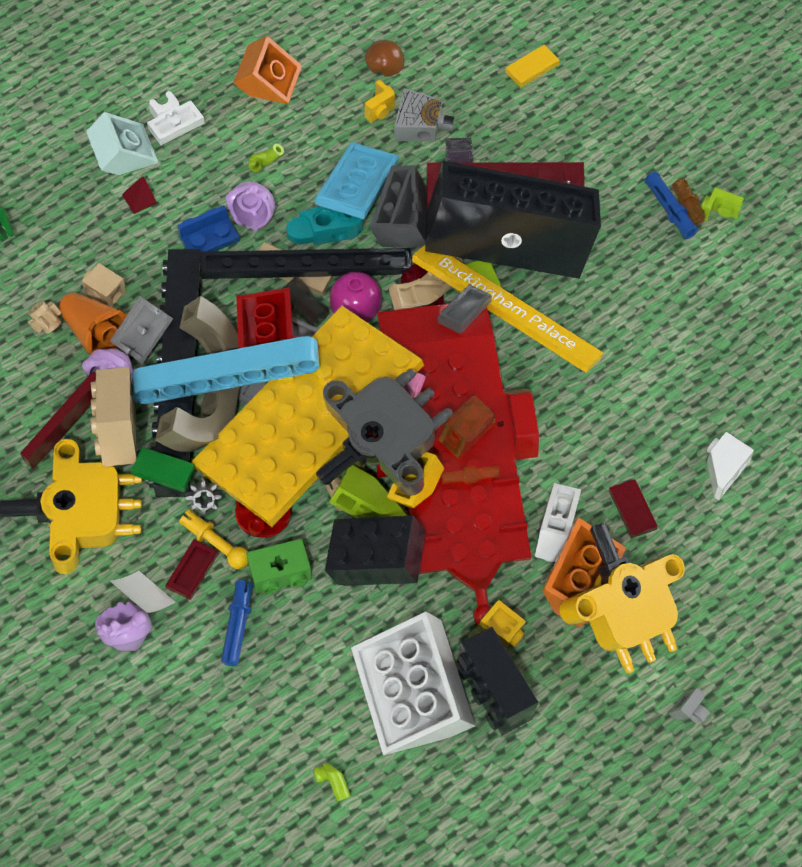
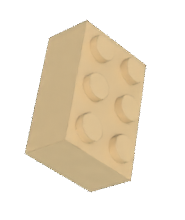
(114, 417)

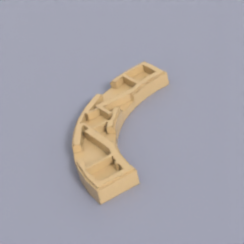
(418, 292)

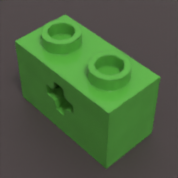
(289, 556)

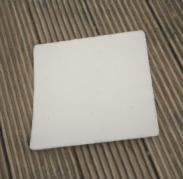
(143, 592)

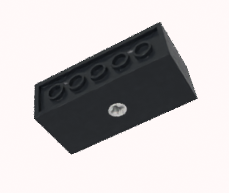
(512, 220)

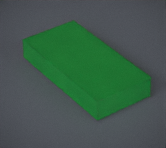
(163, 469)

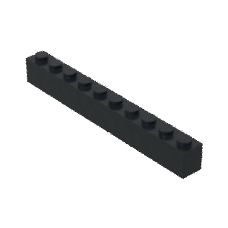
(180, 289)

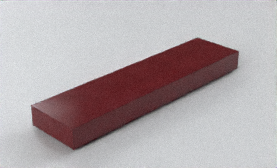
(59, 423)

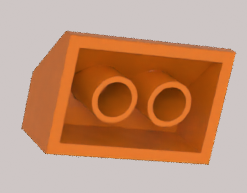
(575, 566)

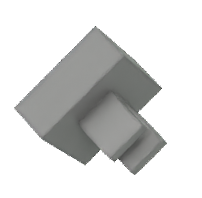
(689, 706)

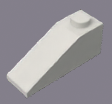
(557, 521)

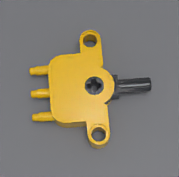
(91, 508)
(627, 601)

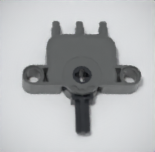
(392, 416)

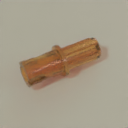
(689, 200)

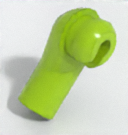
(335, 778)

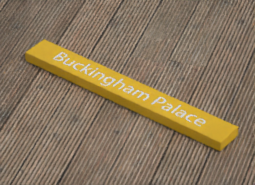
(512, 310)

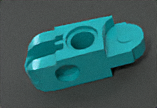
(308, 228)

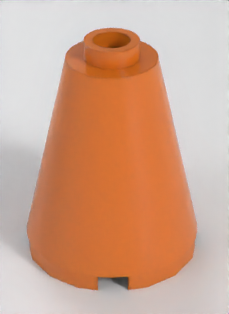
(91, 321)

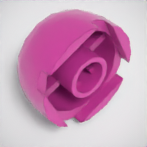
(358, 294)

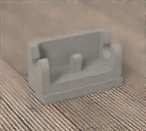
(141, 329)

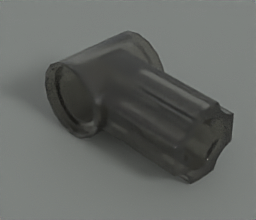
(306, 304)

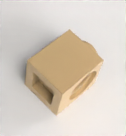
(103, 285)

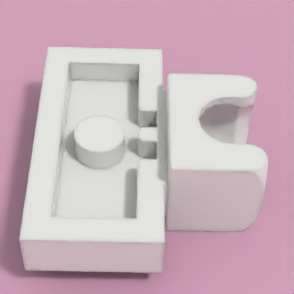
(173, 119)

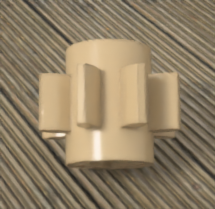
(44, 317)

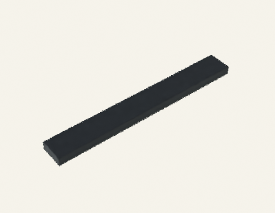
(303, 263)

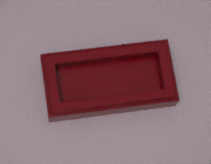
(633, 508)
(192, 569)

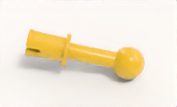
(235, 555)

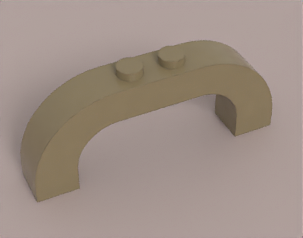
(216, 334)

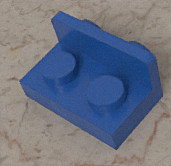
(208, 231)

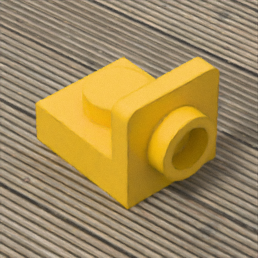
(505, 623)

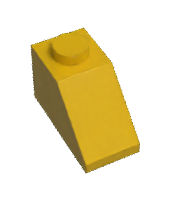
(432, 471)

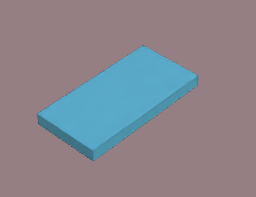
(356, 180)

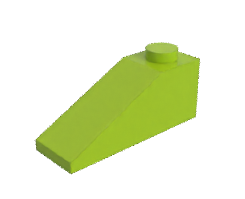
(363, 496)

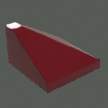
(139, 196)

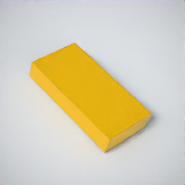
(532, 66)

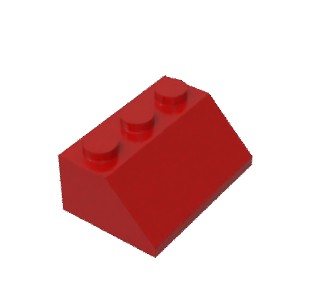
(264, 317)

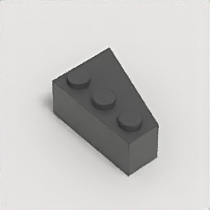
(401, 209)

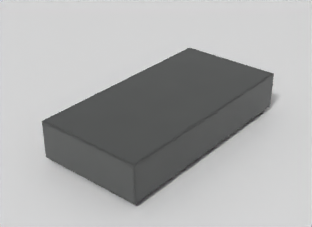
(464, 309)

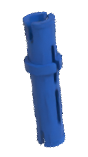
(676, 213)

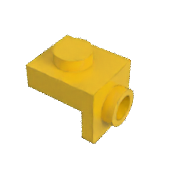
(381, 103)

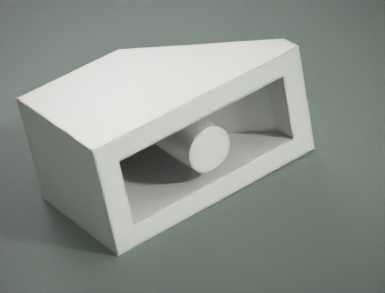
(726, 462)

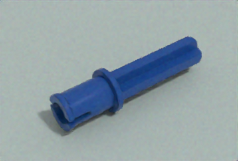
(237, 620)

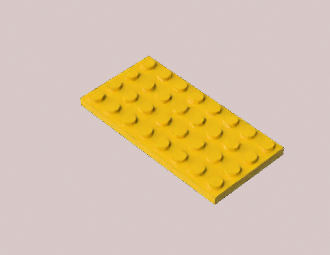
(285, 430)

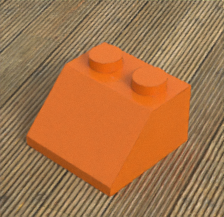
(267, 71)

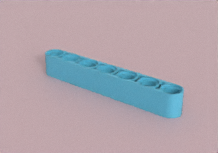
(225, 370)

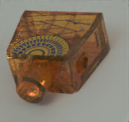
(469, 424)

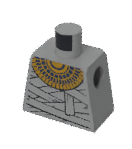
(420, 118)

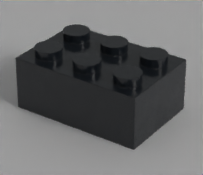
(375, 550)
(496, 682)

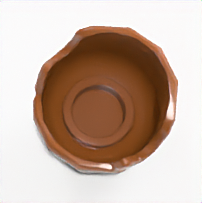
(385, 57)

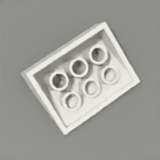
(412, 685)

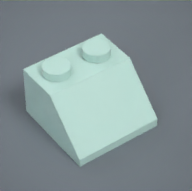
(120, 144)

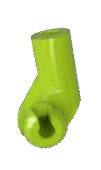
(265, 158)

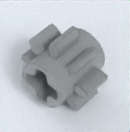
(207, 503)

